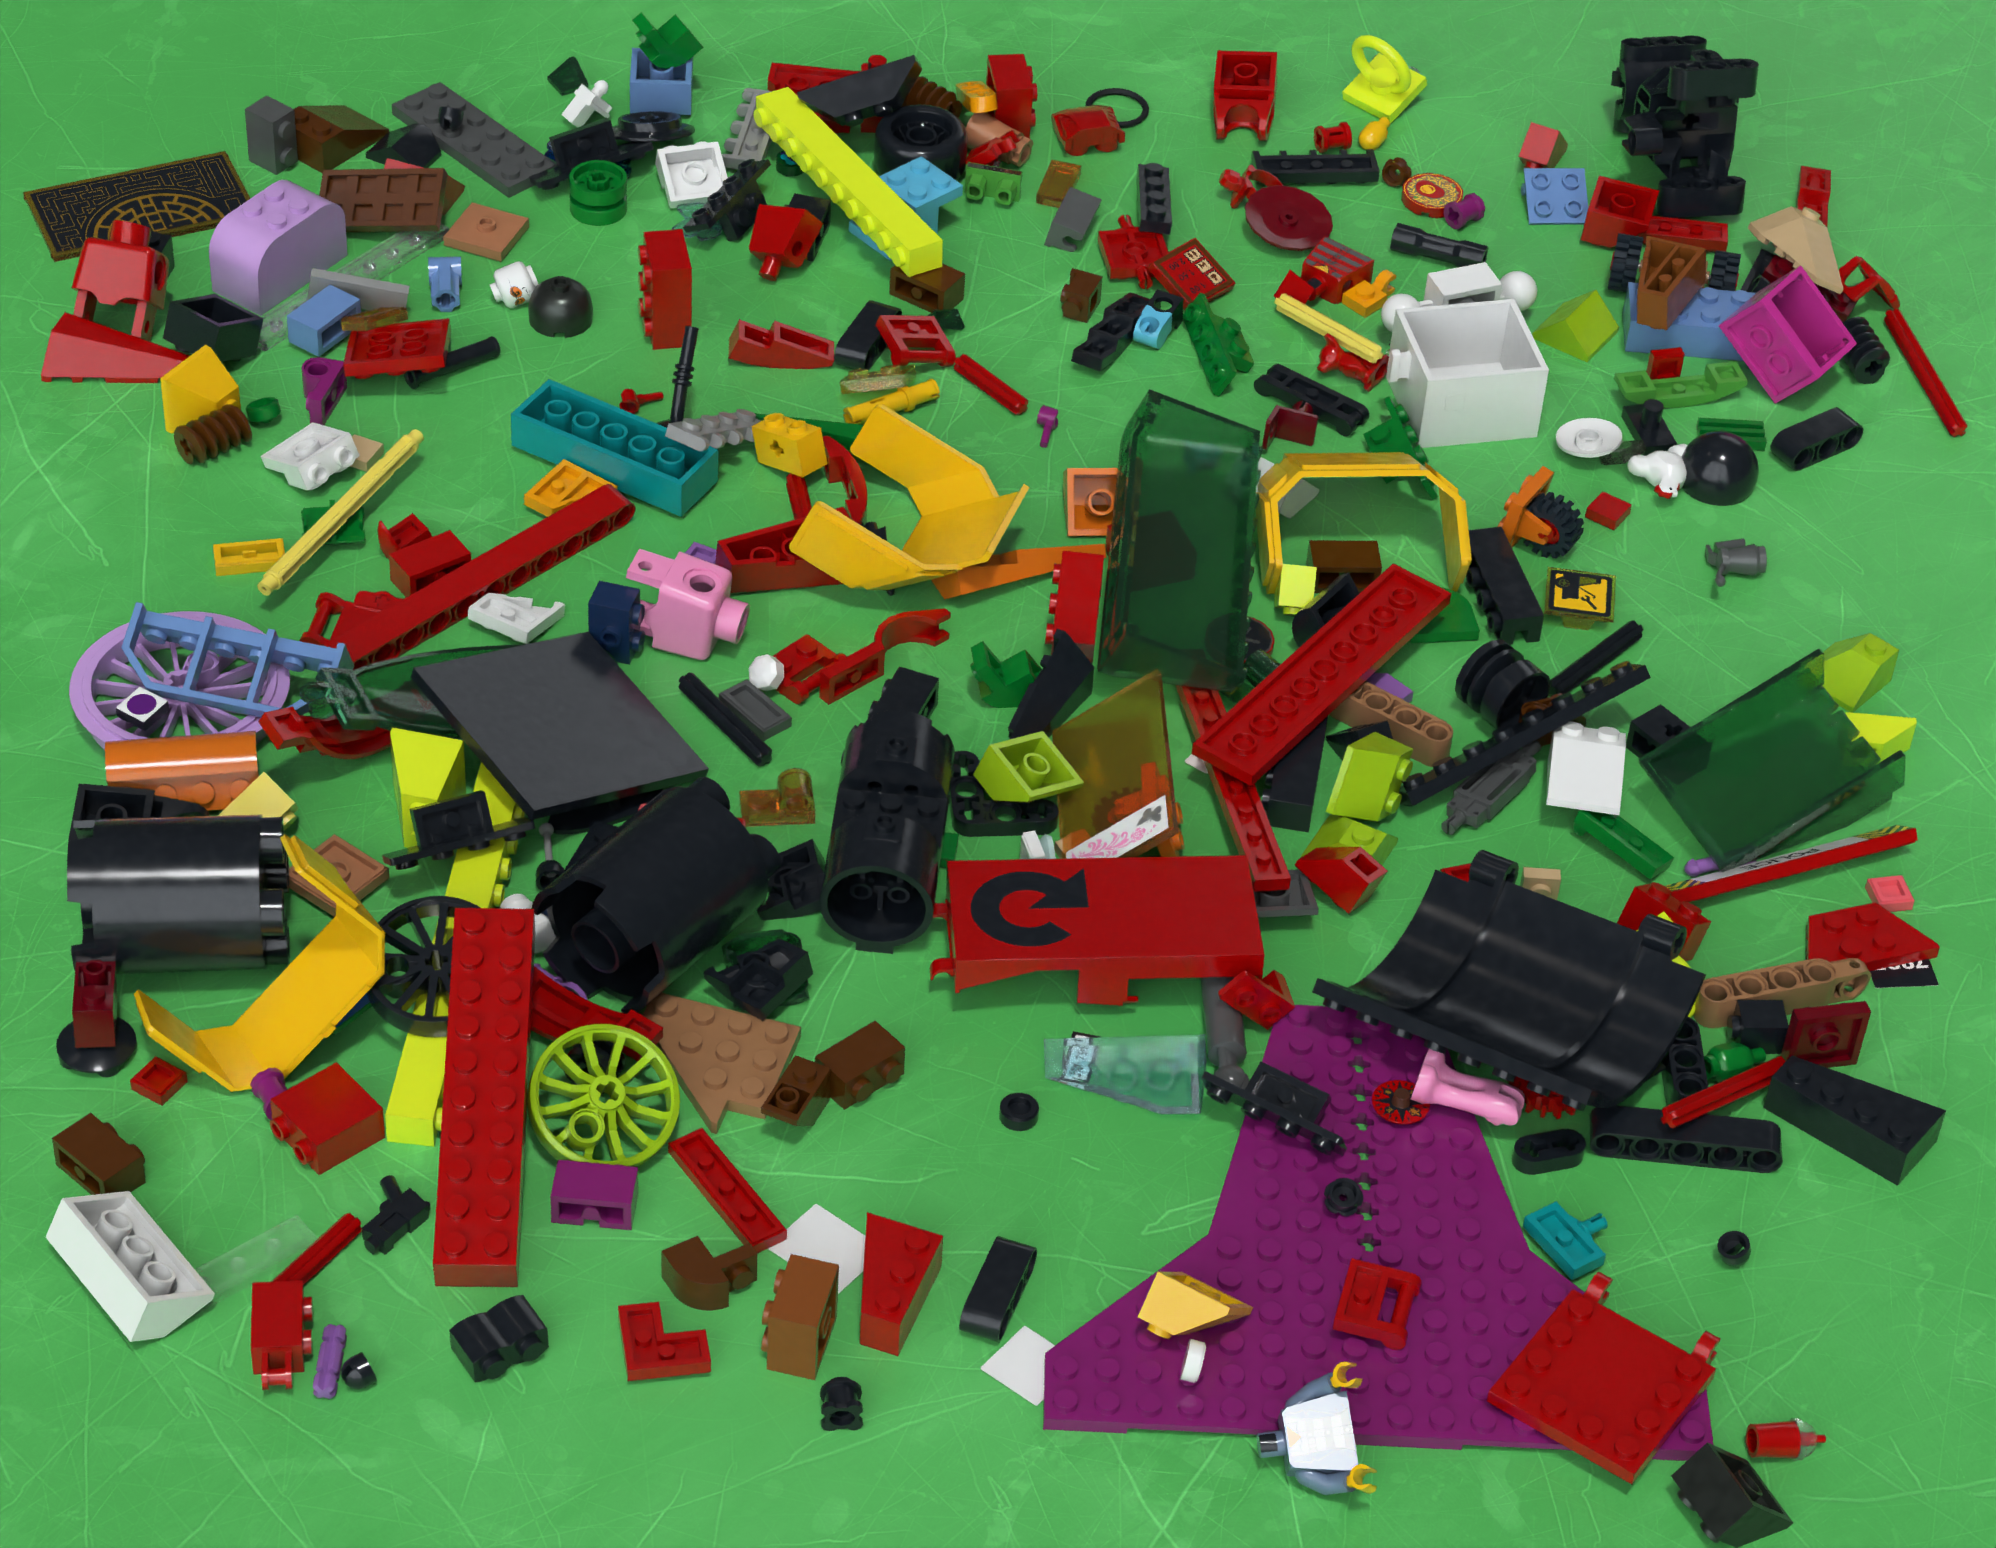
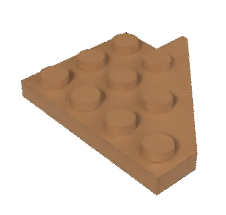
(722, 1055)

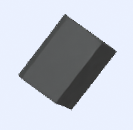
(1293, 902)

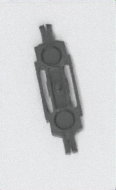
(1490, 789)

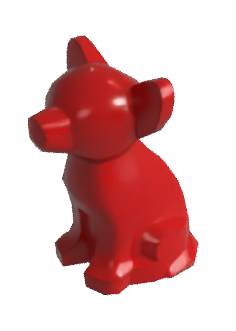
(1334, 358)

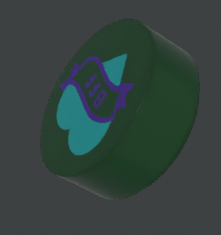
(787, 165)

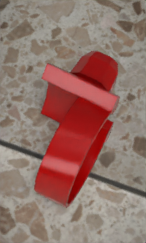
(1242, 185)

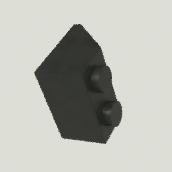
(1729, 1497)

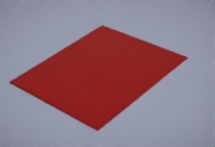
(1295, 287)

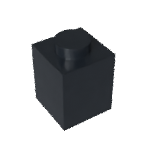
(1759, 1024)

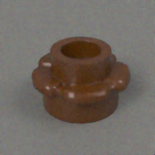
(1390, 175)

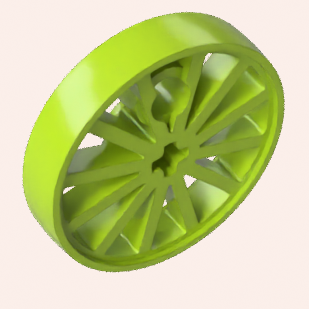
(589, 1088)

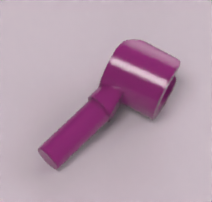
(1048, 419)

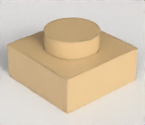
(1542, 881)

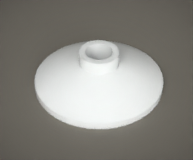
(1589, 437)

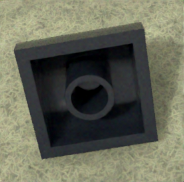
(1323, 608)

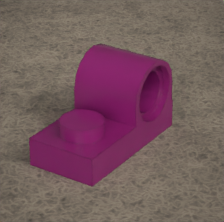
(322, 387)

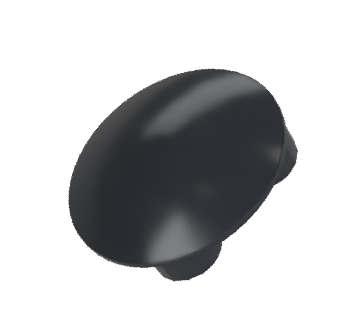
(99, 1060)

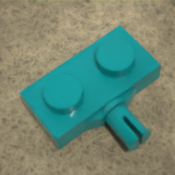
(1567, 1238)

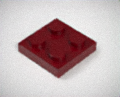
(1827, 1033)

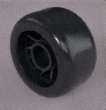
(921, 132)

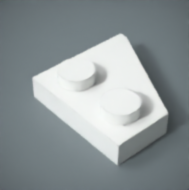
(514, 616)

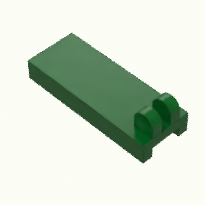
(1624, 841)

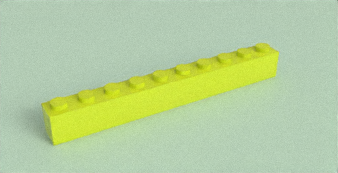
(849, 182)

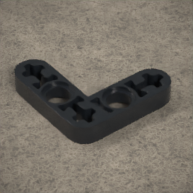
(985, 812)

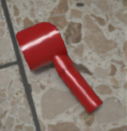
(631, 401)

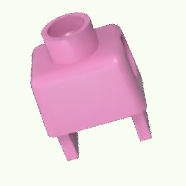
(691, 604)

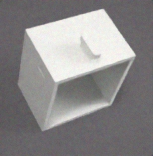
(1467, 372)

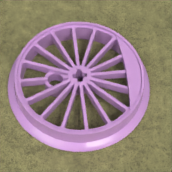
(108, 658)

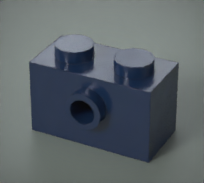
(616, 620)

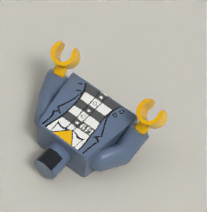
(1319, 1436)

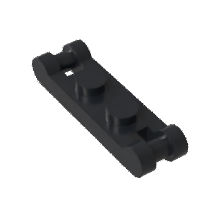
(1326, 403)

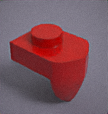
(401, 535)

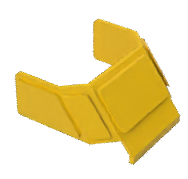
(1294, 466)
(956, 503)

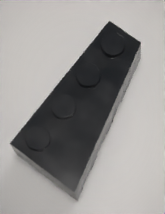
(1855, 1117)

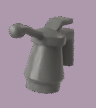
(1736, 558)

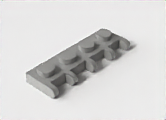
(752, 140)
(714, 430)

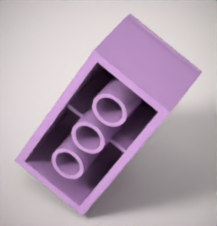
(273, 243)

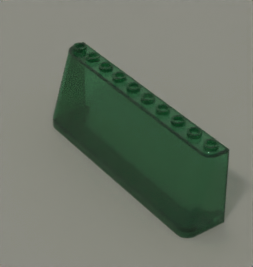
(1181, 547)

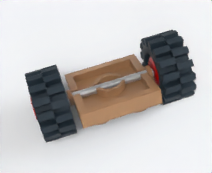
(1626, 262)

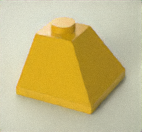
(197, 389)
(1186, 1305)

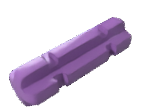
(329, 1361)

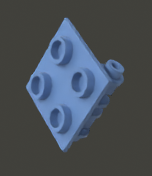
(1555, 195)

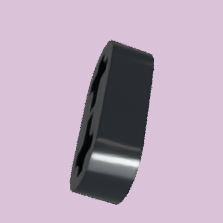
(1548, 1151)

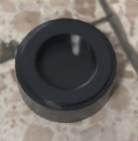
(1019, 1112)

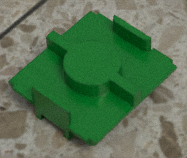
(349, 532)

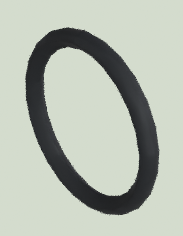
(1117, 91)

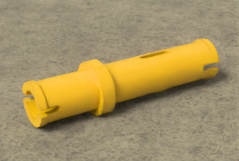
(903, 399)

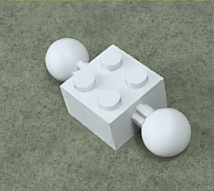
(1465, 285)

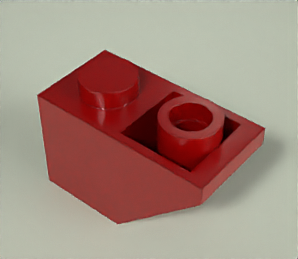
(1343, 874)

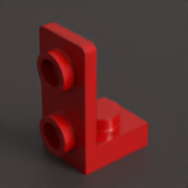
(1259, 1000)

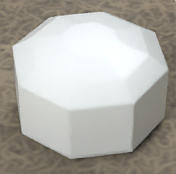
(766, 672)

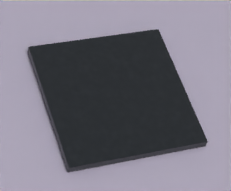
(559, 724)

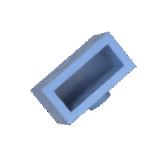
(317, 322)

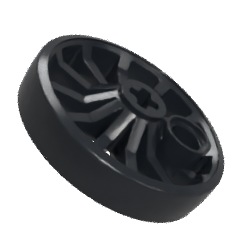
(419, 966)

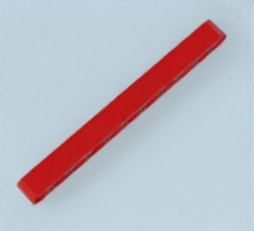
(495, 571)

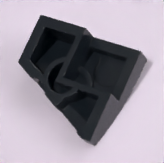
(796, 885)
(763, 977)

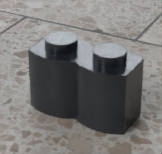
(499, 1338)

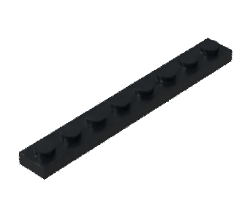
(1509, 738)

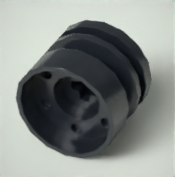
(1500, 682)

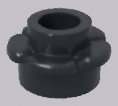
(1344, 1187)

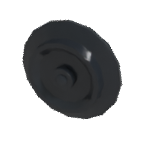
(651, 127)

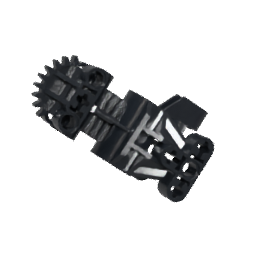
(1684, 107)

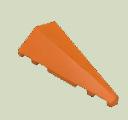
(1007, 568)

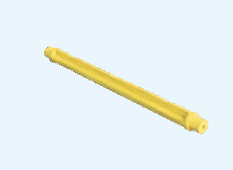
(340, 512)

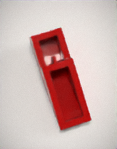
(779, 347)

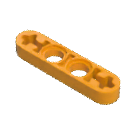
(976, 96)

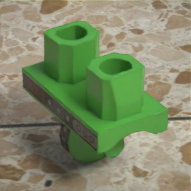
(993, 182)

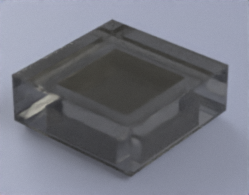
(1624, 452)

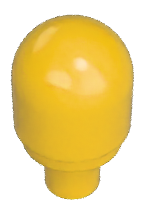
(1374, 134)

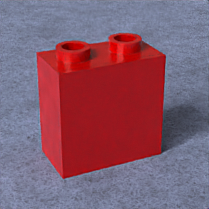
(327, 1119)

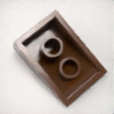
(333, 135)

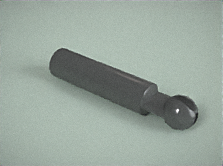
(1224, 1033)

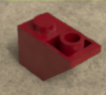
(95, 1004)

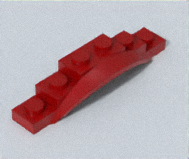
(327, 736)
(560, 1010)

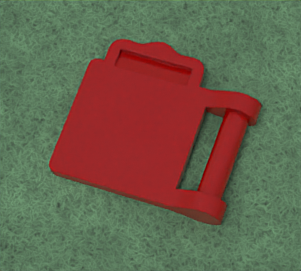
(352, 614)

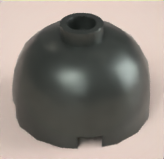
(560, 307)

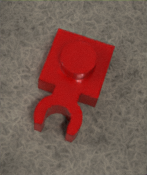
(989, 151)

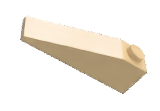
(1803, 241)

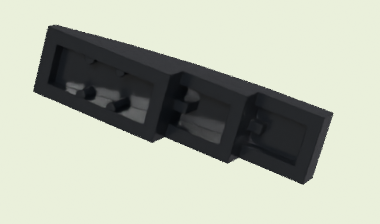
(1112, 334)

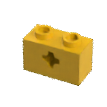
(789, 444)

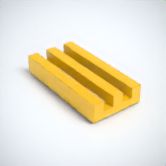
(247, 556)

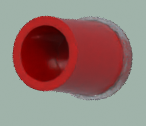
(1782, 1439)

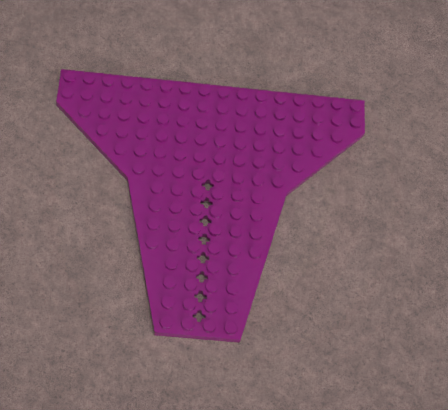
(1288, 1257)

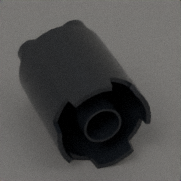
(180, 893)
(656, 895)

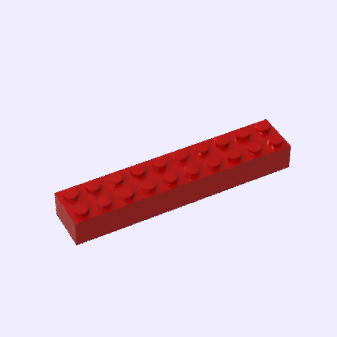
(485, 1099)

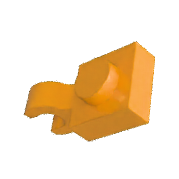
(1368, 297)

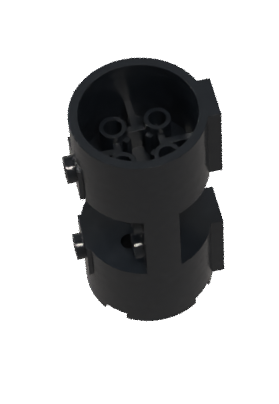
(887, 831)

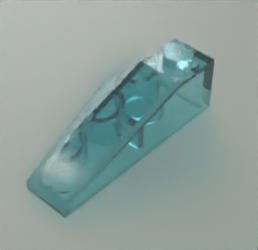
(1138, 1070)

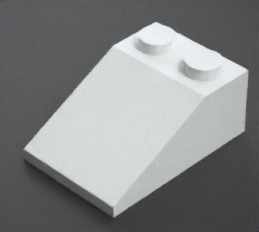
(1586, 768)

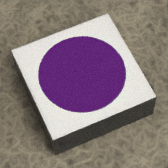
(142, 708)

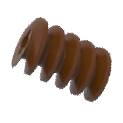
(930, 94)
(212, 433)

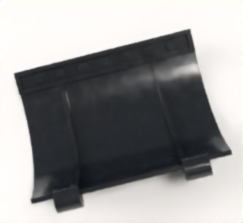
(1530, 986)

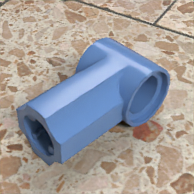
(444, 279)

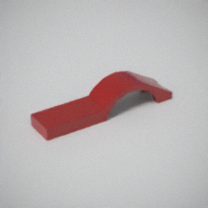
(868, 662)

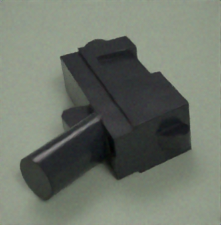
(397, 1216)

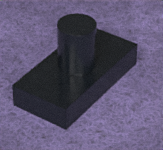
(1647, 424)

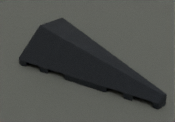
(1056, 691)

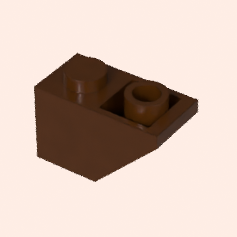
(799, 1093)

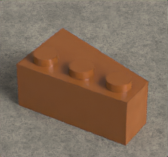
(1668, 281)

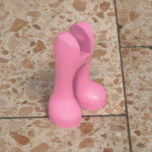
(1480, 1096)

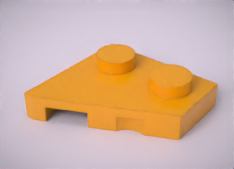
(562, 487)

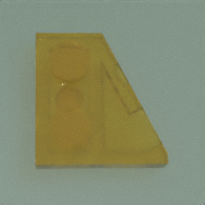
(886, 378)

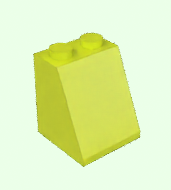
(424, 772)

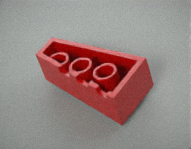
(764, 561)

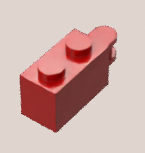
(279, 1331)

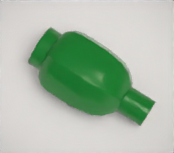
(1731, 1059)

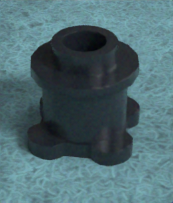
(841, 1404)

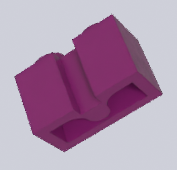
(594, 1193)

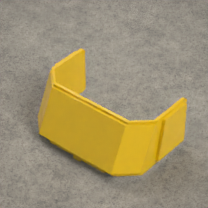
(298, 1004)

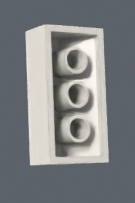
(127, 1264)

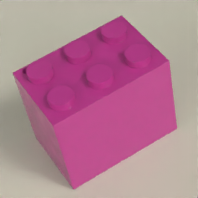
(1788, 334)

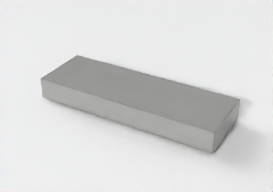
(370, 291)

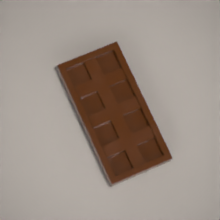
(387, 198)

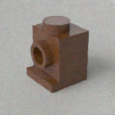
(1081, 295)

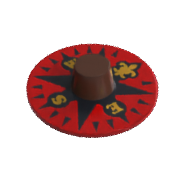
(1394, 1103)

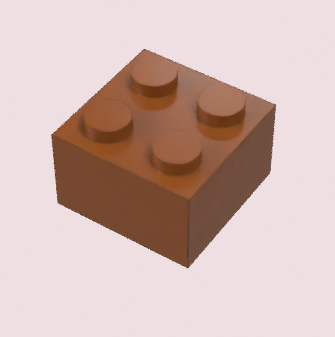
(800, 1316)

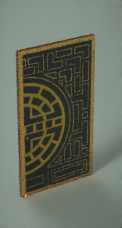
(166, 197)

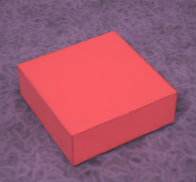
(1890, 893)

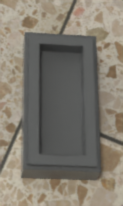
(756, 709)

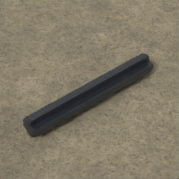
(1596, 658)
(725, 719)

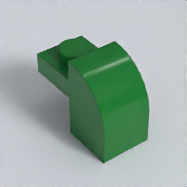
(669, 45)
(1002, 682)

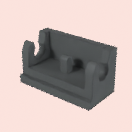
(1072, 219)

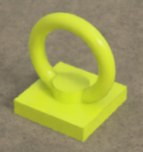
(1385, 83)

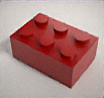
(665, 287)

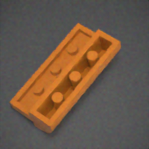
(186, 768)

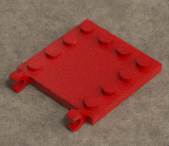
(1603, 1382)

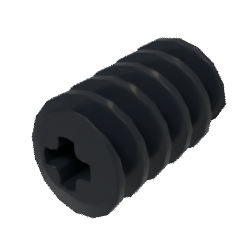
(1868, 357)

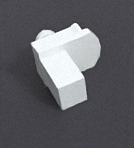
(586, 103)

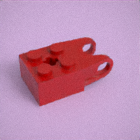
(1245, 92)

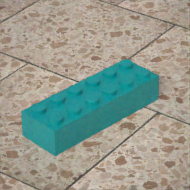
(613, 445)

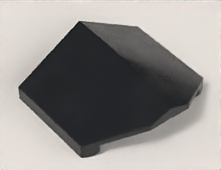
(409, 145)

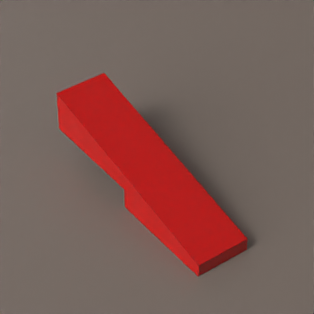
(1814, 191)

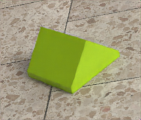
(1579, 327)

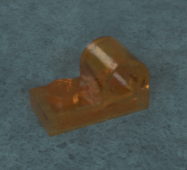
(787, 805)

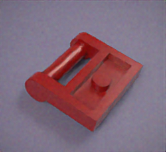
(915, 332)
(801, 661)
(1363, 1300)

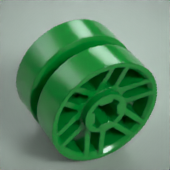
(598, 192)

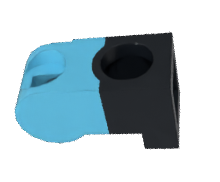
(1156, 323)

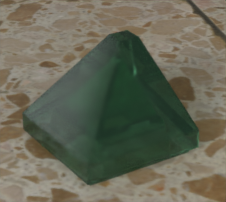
(567, 77)
(948, 319)

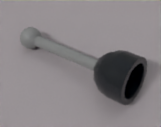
(549, 869)

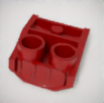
(1087, 126)

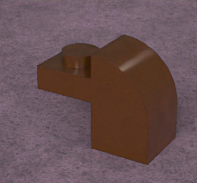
(704, 1280)

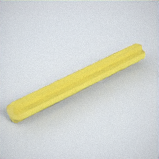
(1322, 325)

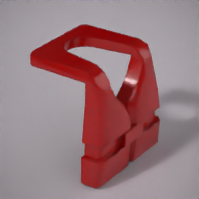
(1872, 281)

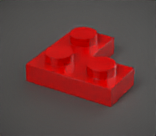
(655, 1354)

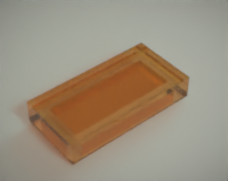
(1056, 183)
(374, 318)

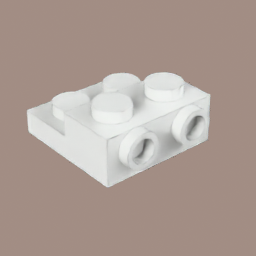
(690, 172)
(312, 455)

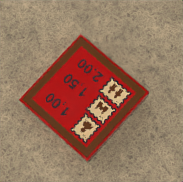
(1191, 271)

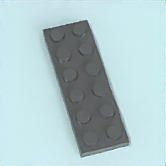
(478, 143)

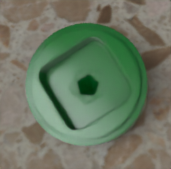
(263, 410)

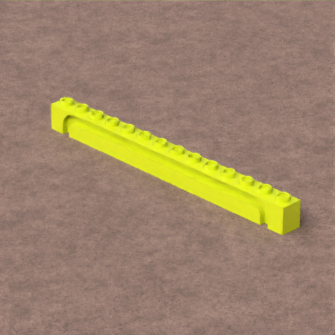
(477, 877)

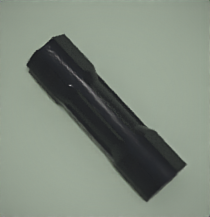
(1418, 242)

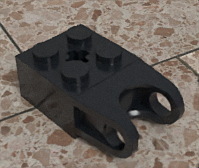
(113, 802)

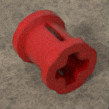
(1332, 137)

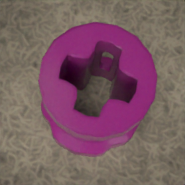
(1468, 209)
(268, 1085)

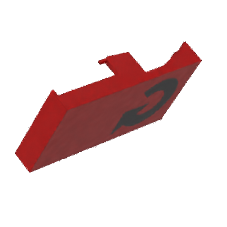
(1102, 919)

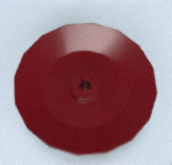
(1288, 217)

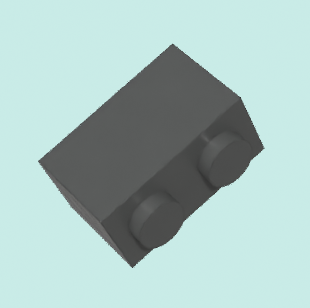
(271, 135)

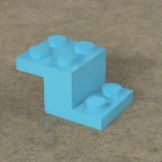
(922, 189)

